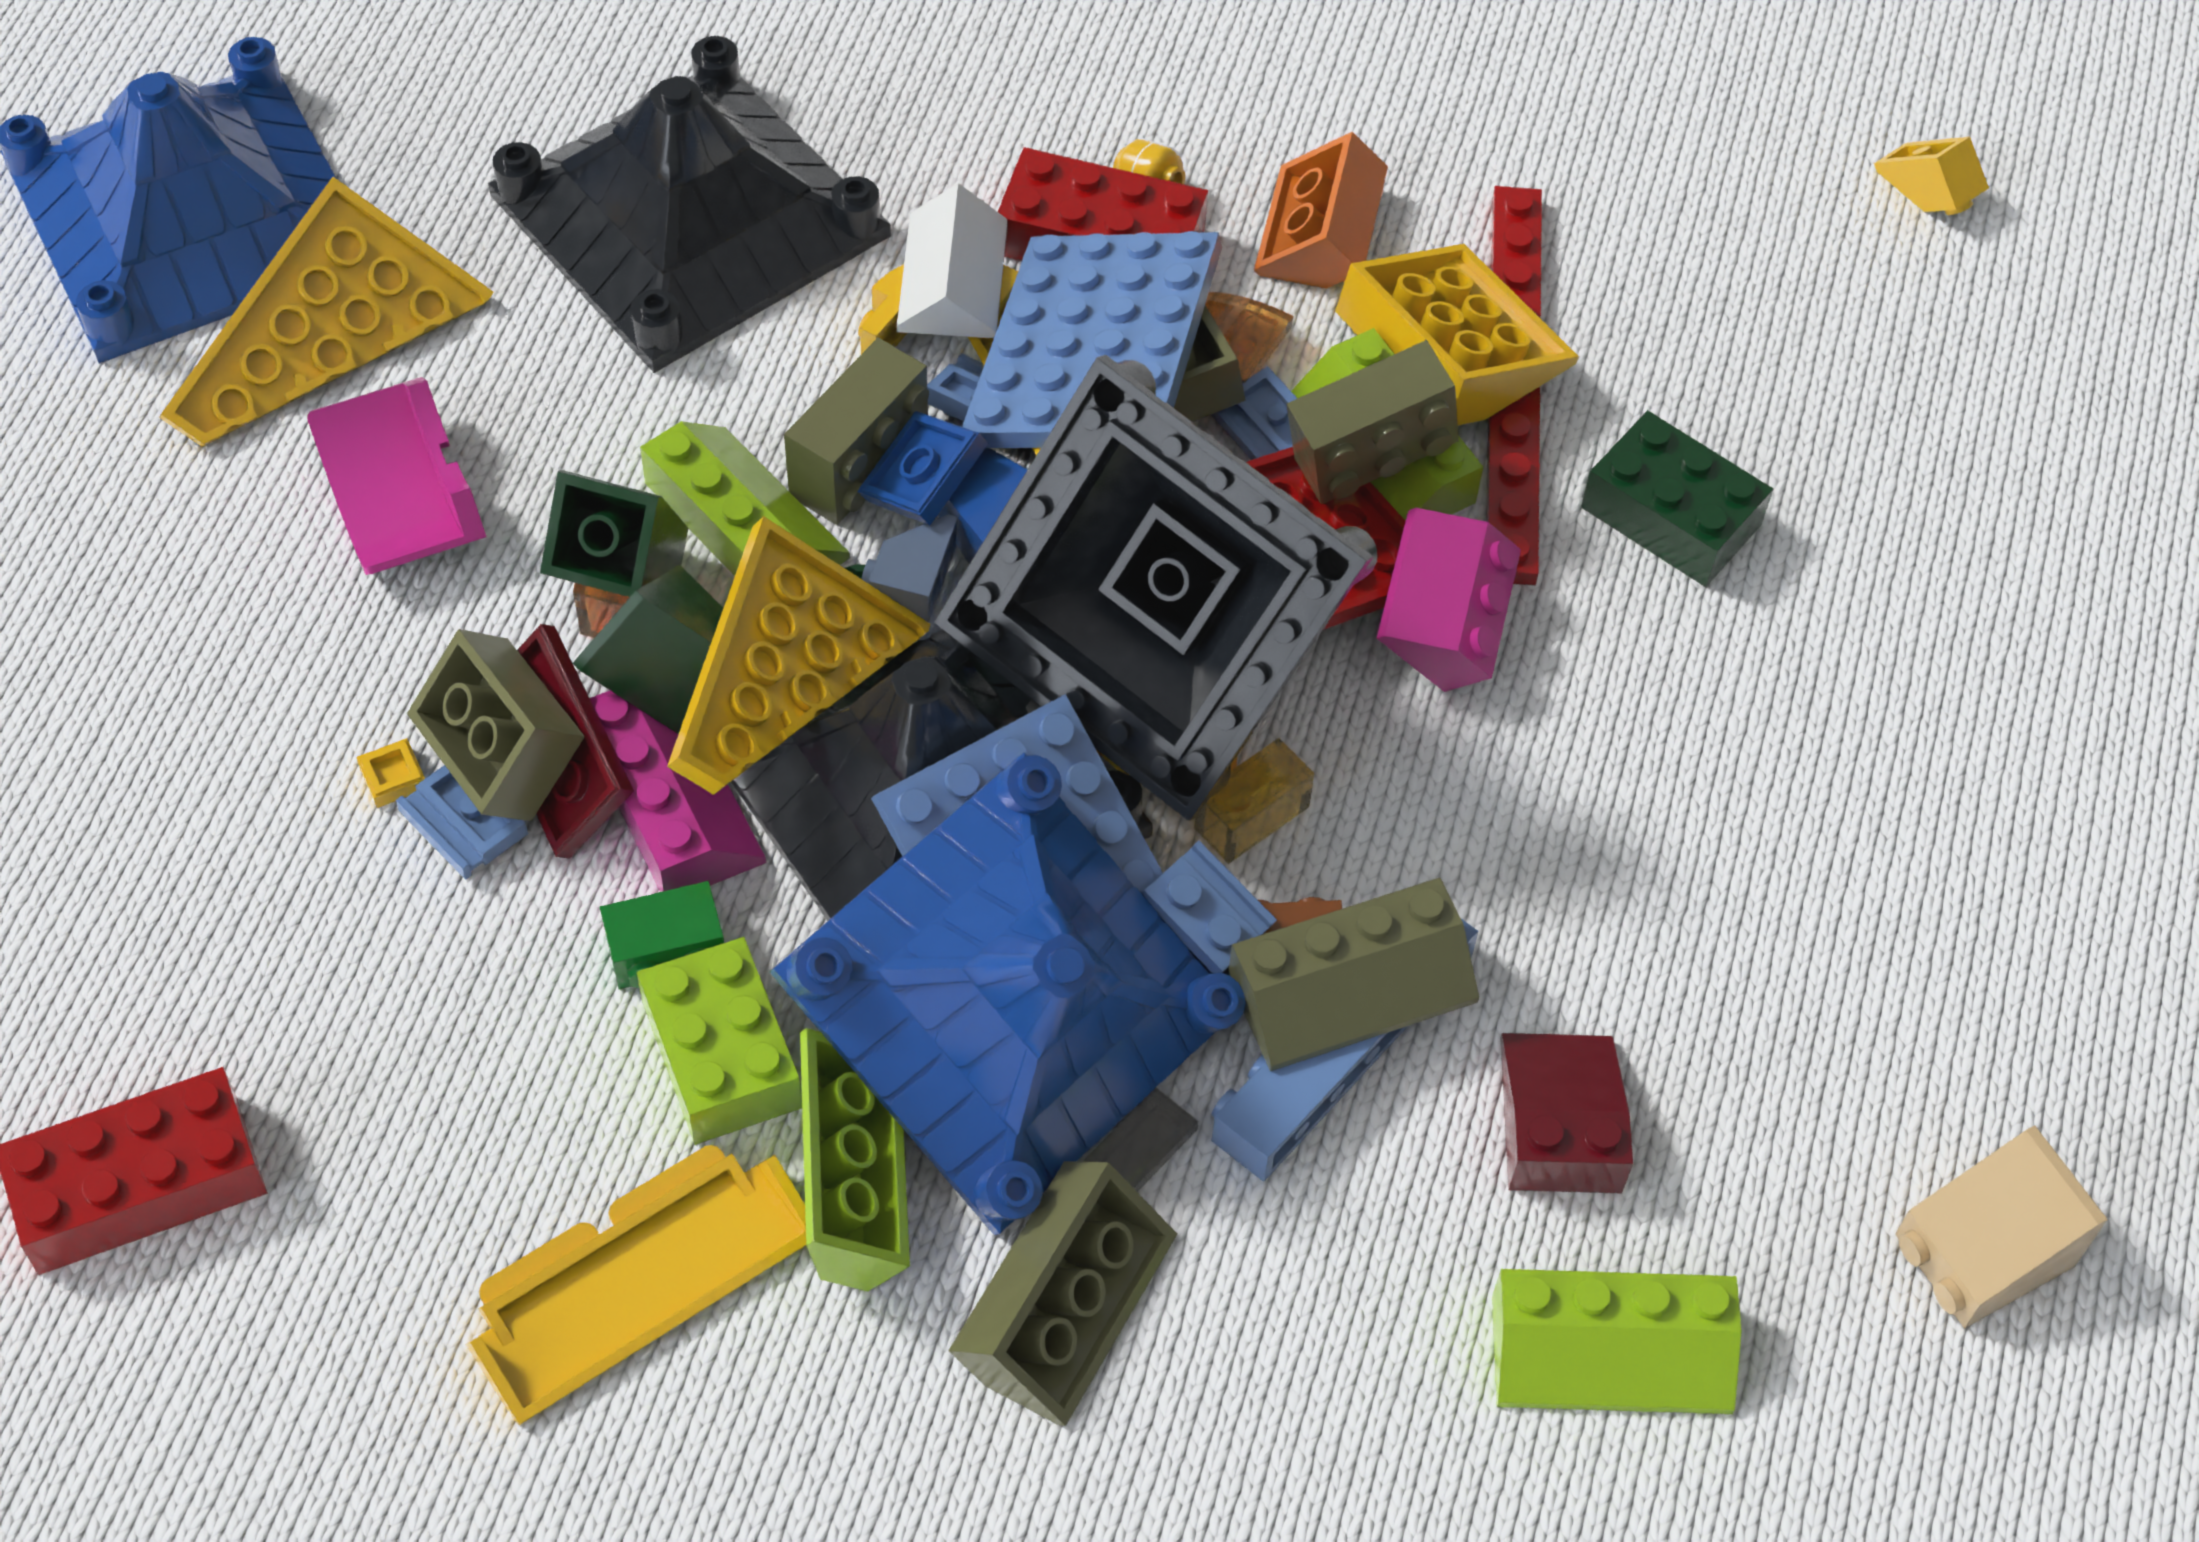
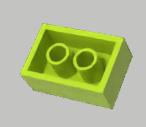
(720, 1040)

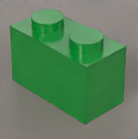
(659, 929)

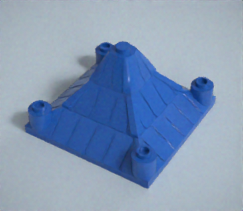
(169, 198)
(1007, 992)

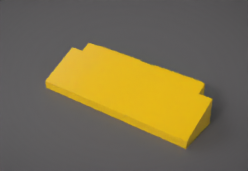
(608, 1294)

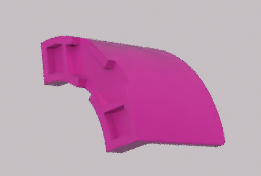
(393, 477)

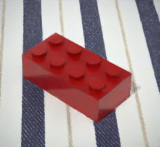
(1084, 198)
(129, 1171)

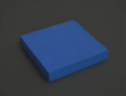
(923, 467)

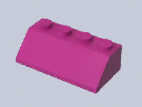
(675, 823)

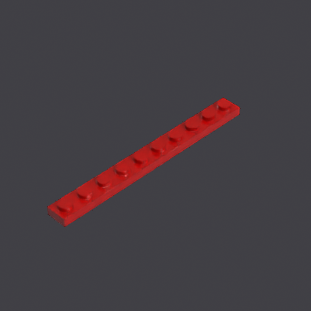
(1515, 430)

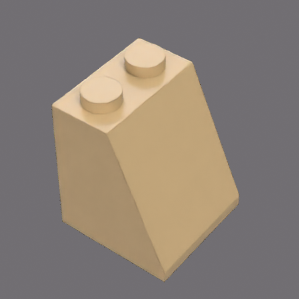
(2001, 1228)

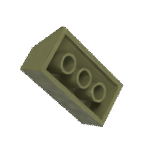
(1354, 973)
(1064, 1290)

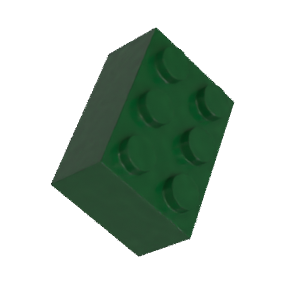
(1676, 498)

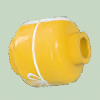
(1152, 160)

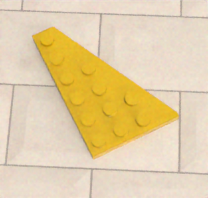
(325, 305)
(783, 653)

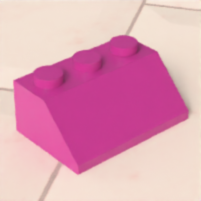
(1449, 597)

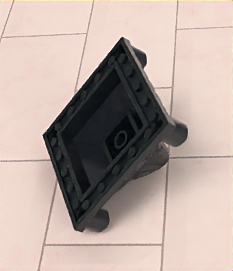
(688, 209)
(1152, 586)
(903, 718)

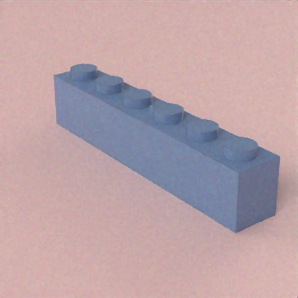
(1283, 1106)

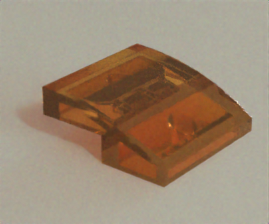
(1250, 328)

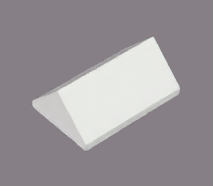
(953, 267)

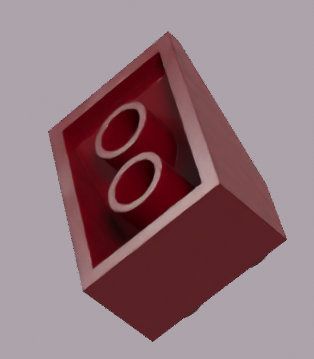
(1565, 1114)

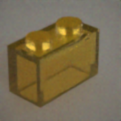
(1256, 801)

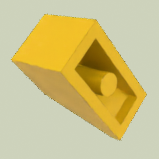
(1936, 173)

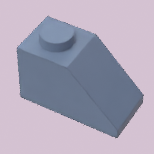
(915, 565)

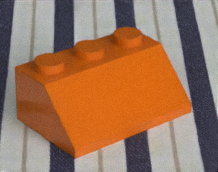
(1322, 214)

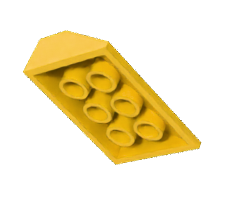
(1468, 316)

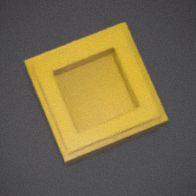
(390, 772)

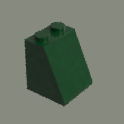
(610, 535)
(656, 646)

